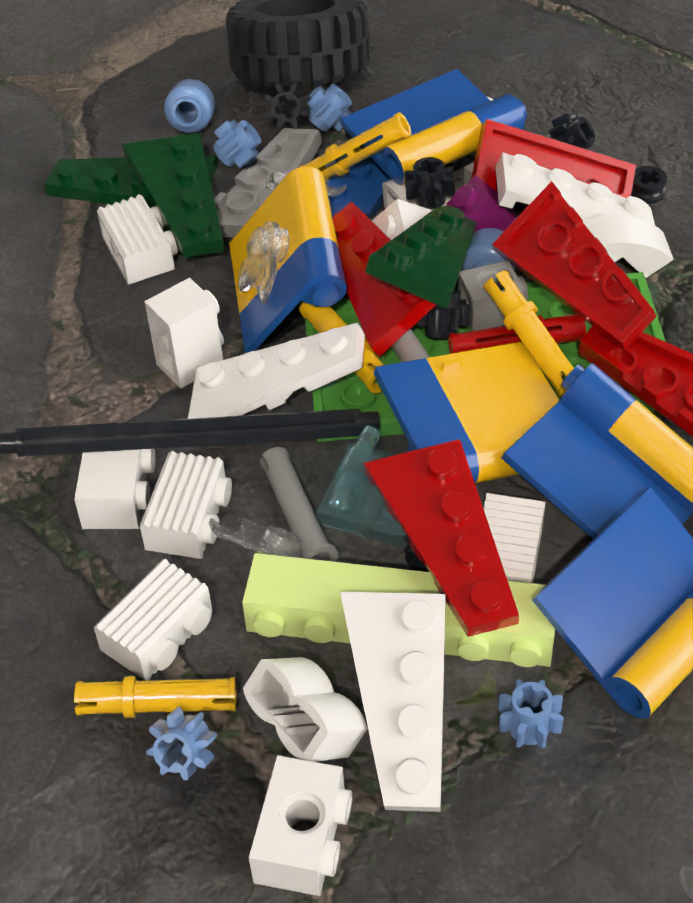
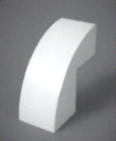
(632, 239)

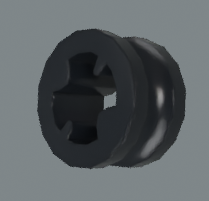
(649, 184)

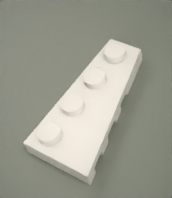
(523, 180)
(273, 373)
(401, 681)

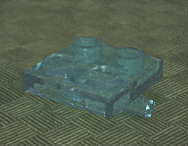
(353, 502)

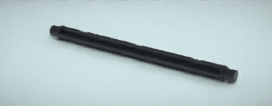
(186, 432)

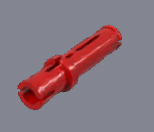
(561, 328)

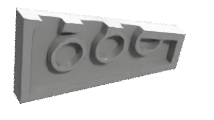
(284, 153)

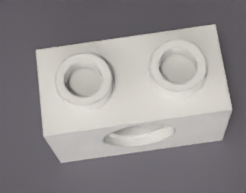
(295, 794)

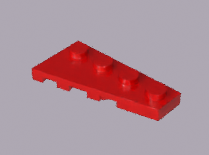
(572, 265)
(648, 369)
(448, 530)

